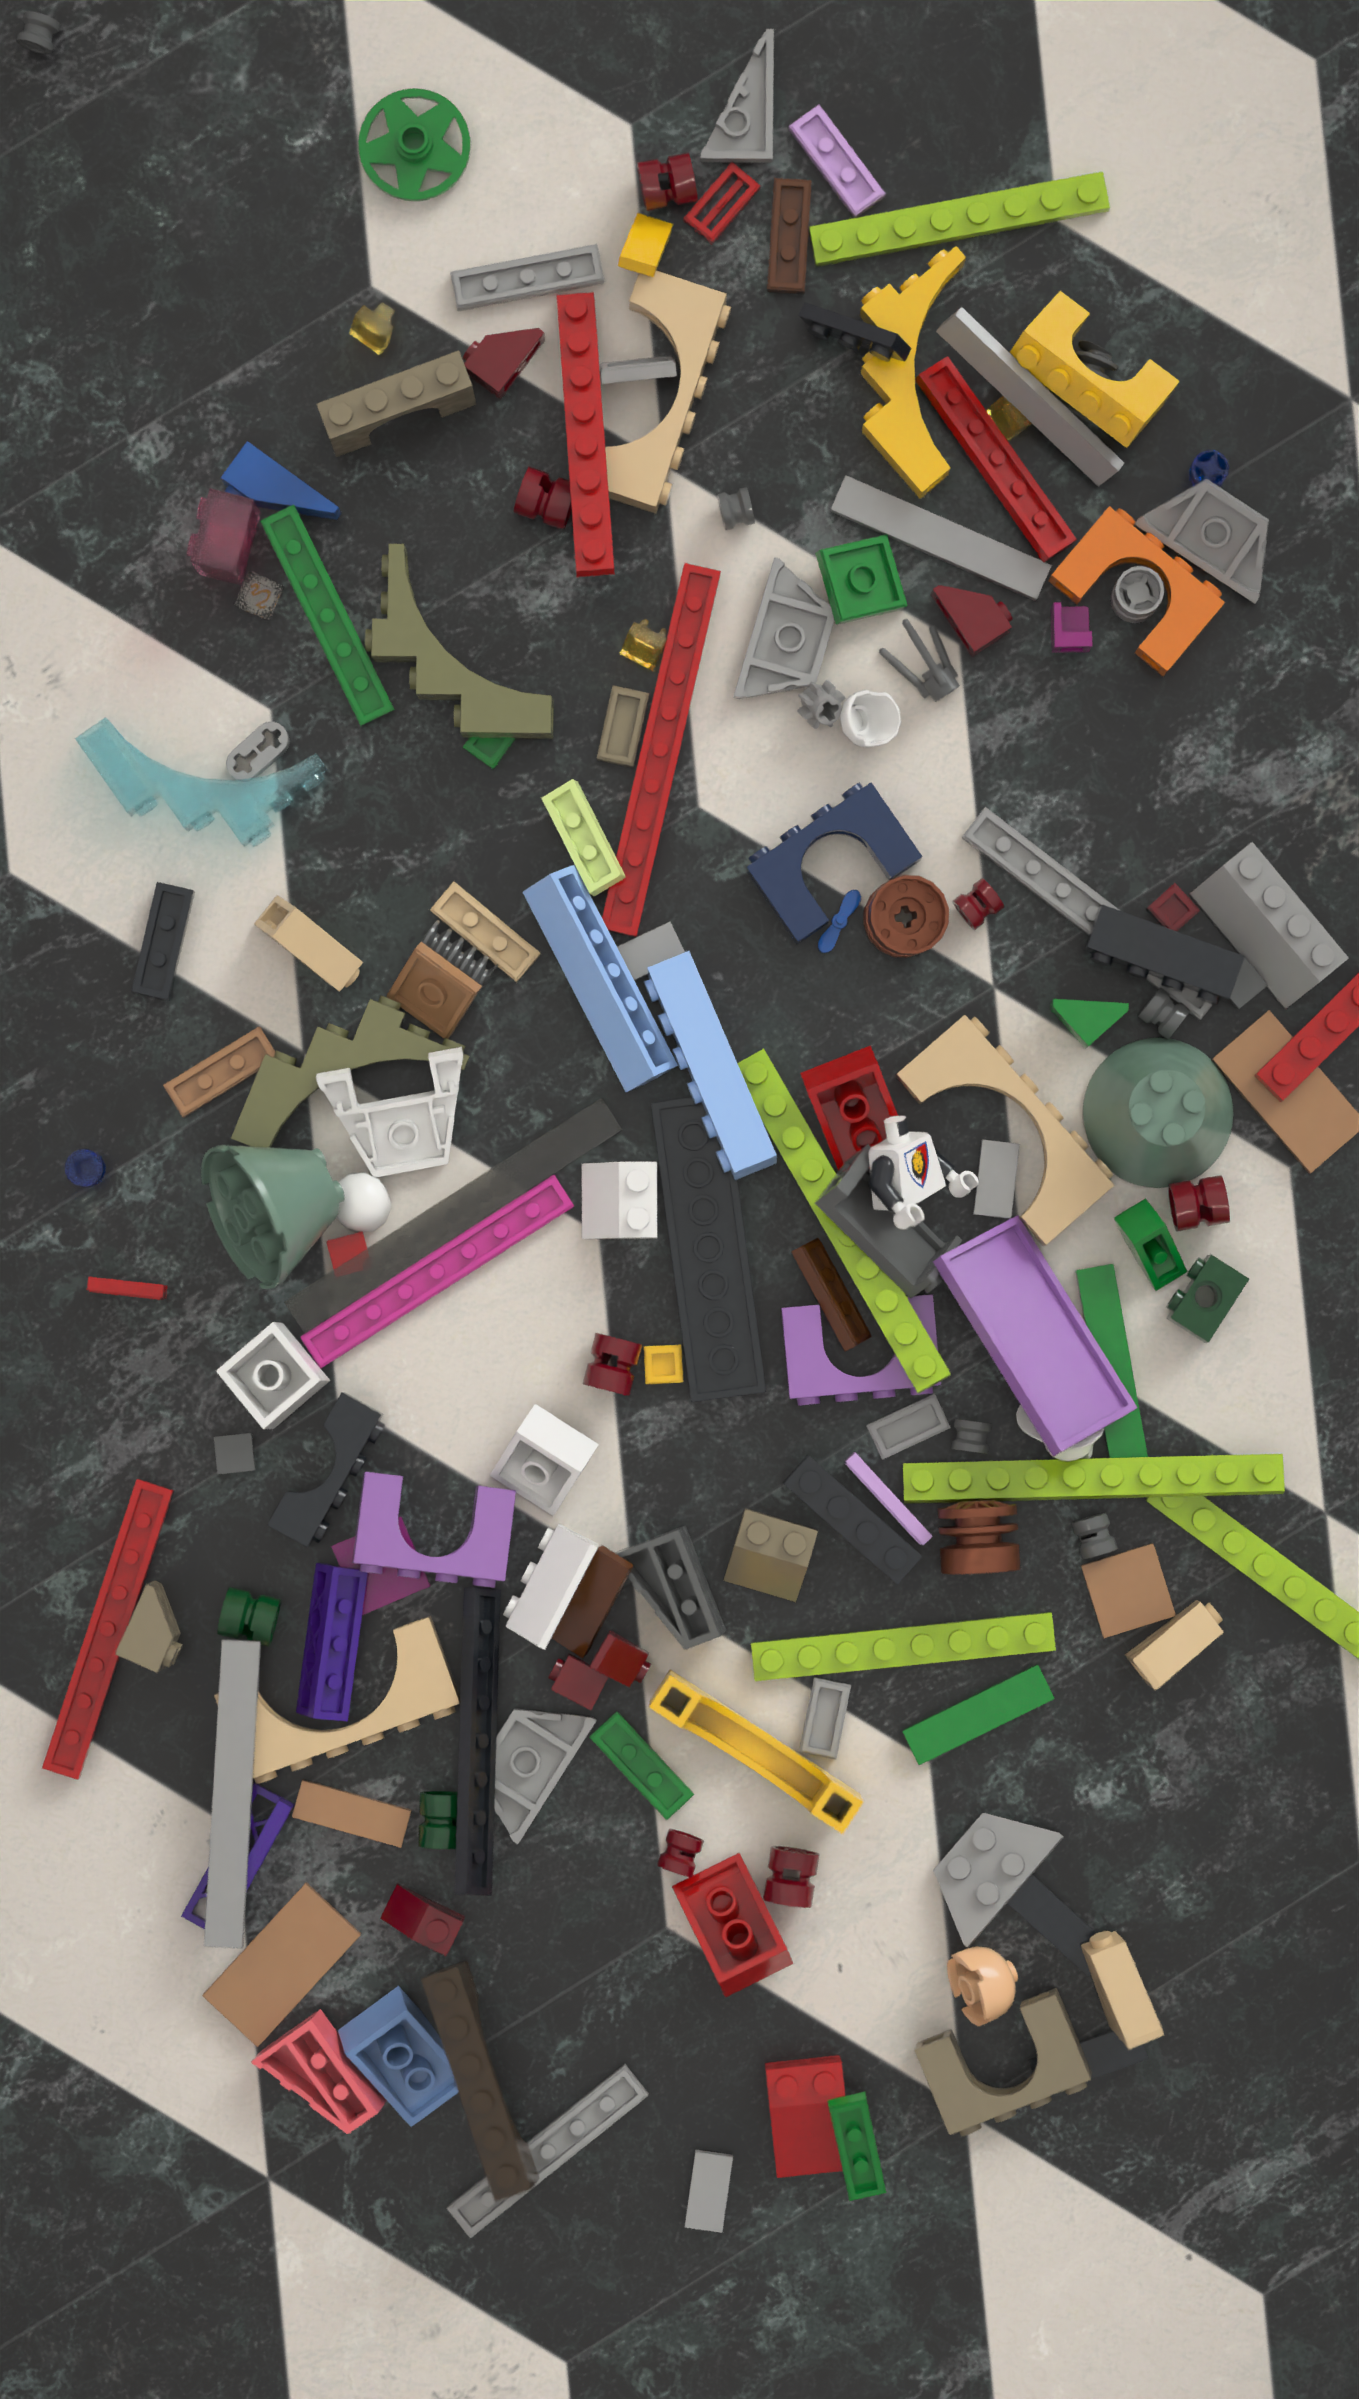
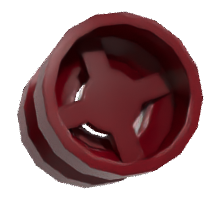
(972, 910)
(677, 1861)

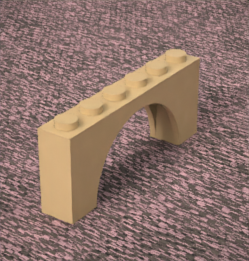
(690, 320)
(1069, 1177)
(419, 1688)

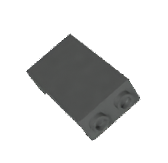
(900, 1253)

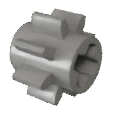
(821, 704)

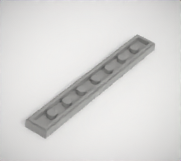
(1053, 885)
(232, 1793)

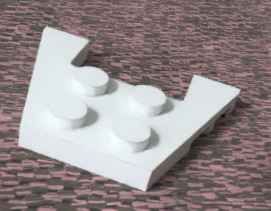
(403, 1130)

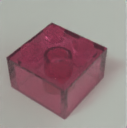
(224, 536)

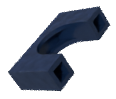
(859, 816)

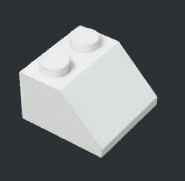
(619, 1200)
(544, 1459)

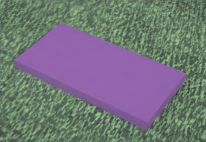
(1035, 1335)

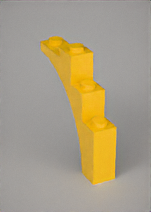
(898, 426)

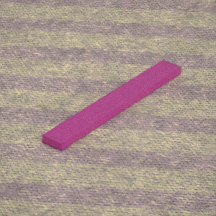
(437, 1271)

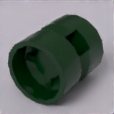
(249, 1616)
(440, 1821)

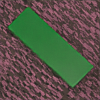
(641, 1765)
(857, 2146)

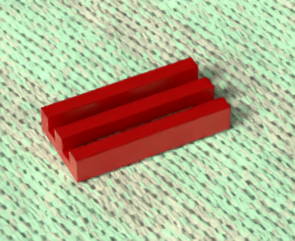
(702, 227)
(127, 1288)

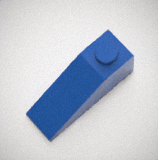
(273, 486)

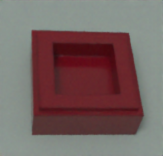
(1173, 908)

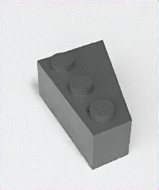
(675, 1586)

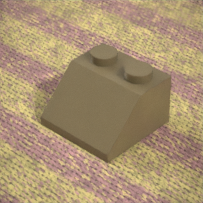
(770, 1555)
(152, 1631)

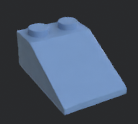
(400, 2055)

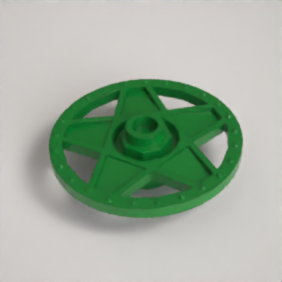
(414, 144)

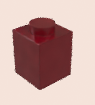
(577, 1681)

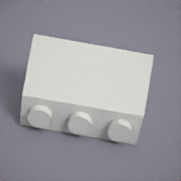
(549, 1585)

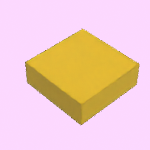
(663, 1364)

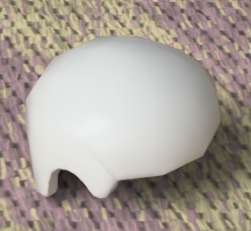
(870, 718)
(365, 1203)

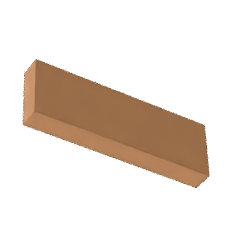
(219, 1072)
(351, 1813)

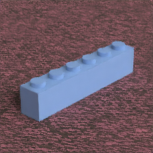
(600, 978)
(711, 1065)

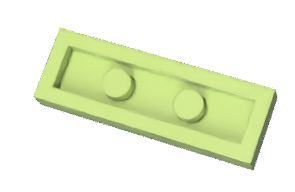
(583, 837)

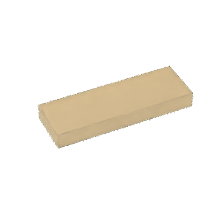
(485, 931)

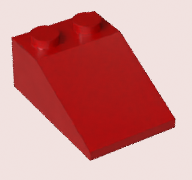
(850, 1102)
(732, 1925)
(801, 2114)

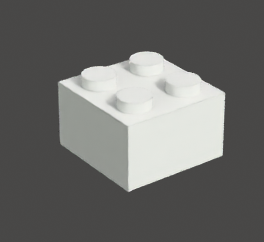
(273, 1375)

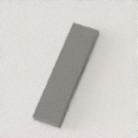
(527, 277)

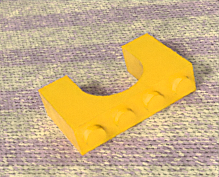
(1114, 406)

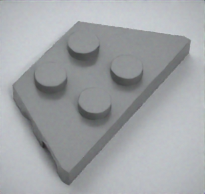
(1214, 534)
(786, 637)
(530, 1760)
(989, 1869)

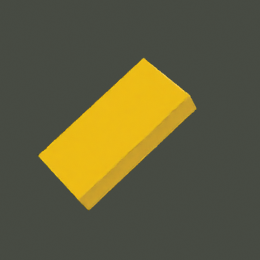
(645, 245)

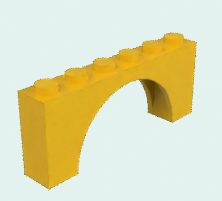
(784, 1767)

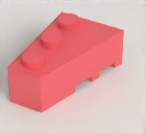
(317, 2069)

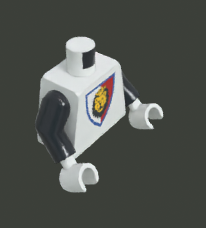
(909, 1170)

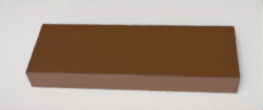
(789, 236)
(831, 1294)
(592, 1601)

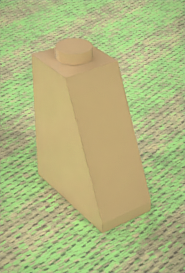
(309, 943)
(1175, 1643)
(1121, 1989)

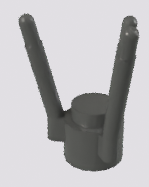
(939, 679)

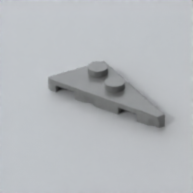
(746, 124)

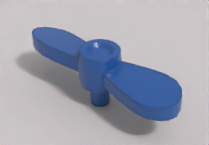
(839, 921)

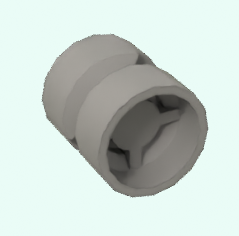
(1137, 594)

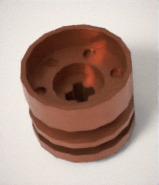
(916, 897)
(978, 1538)

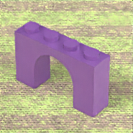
(812, 1373)
(480, 1556)

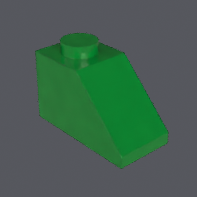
(1151, 1244)

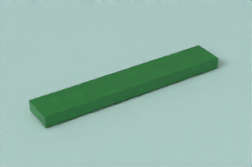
(327, 615)
(1105, 1321)

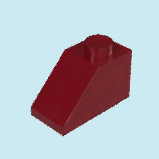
(502, 358)
(973, 617)
(621, 1660)
(422, 1919)

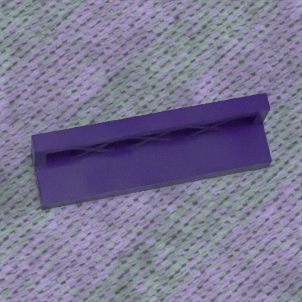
(331, 1642)
(259, 1851)

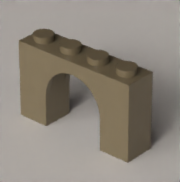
(357, 413)
(968, 2102)

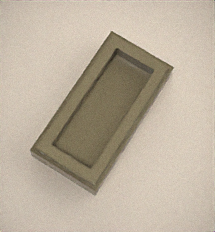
(623, 726)

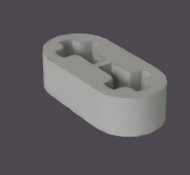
(251, 745)

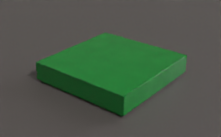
(861, 579)

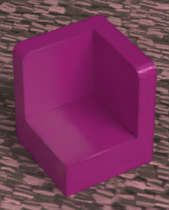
(1070, 629)

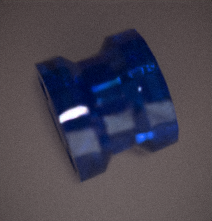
(1211, 463)
(90, 1172)

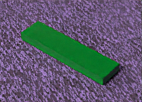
(978, 1714)

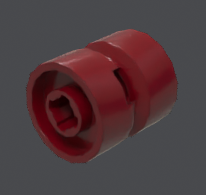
(680, 179)
(544, 498)
(1199, 1203)
(607, 1377)
(787, 1889)

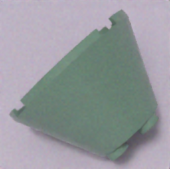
(1157, 1112)
(269, 1206)

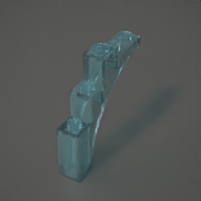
(194, 800)

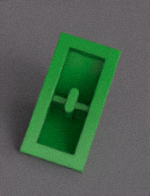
(1087, 1018)

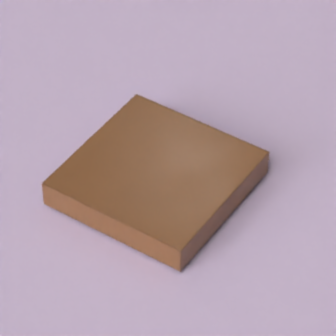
(434, 990)
(1128, 1590)

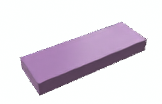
(836, 161)
(887, 1499)

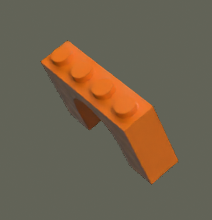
(1117, 542)

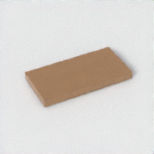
(1308, 1121)
(281, 1964)

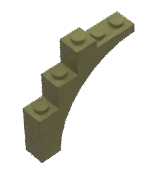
(404, 637)
(283, 1086)

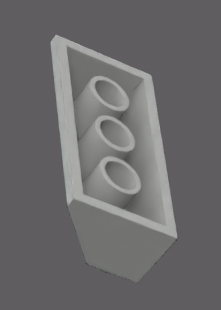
(1269, 925)

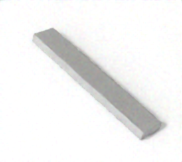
(1030, 396)
(940, 538)
(556, 2144)

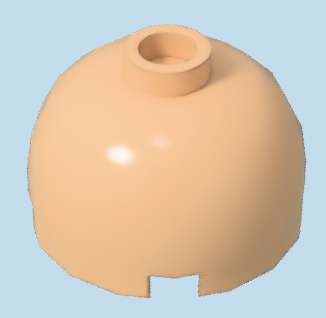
(983, 1981)

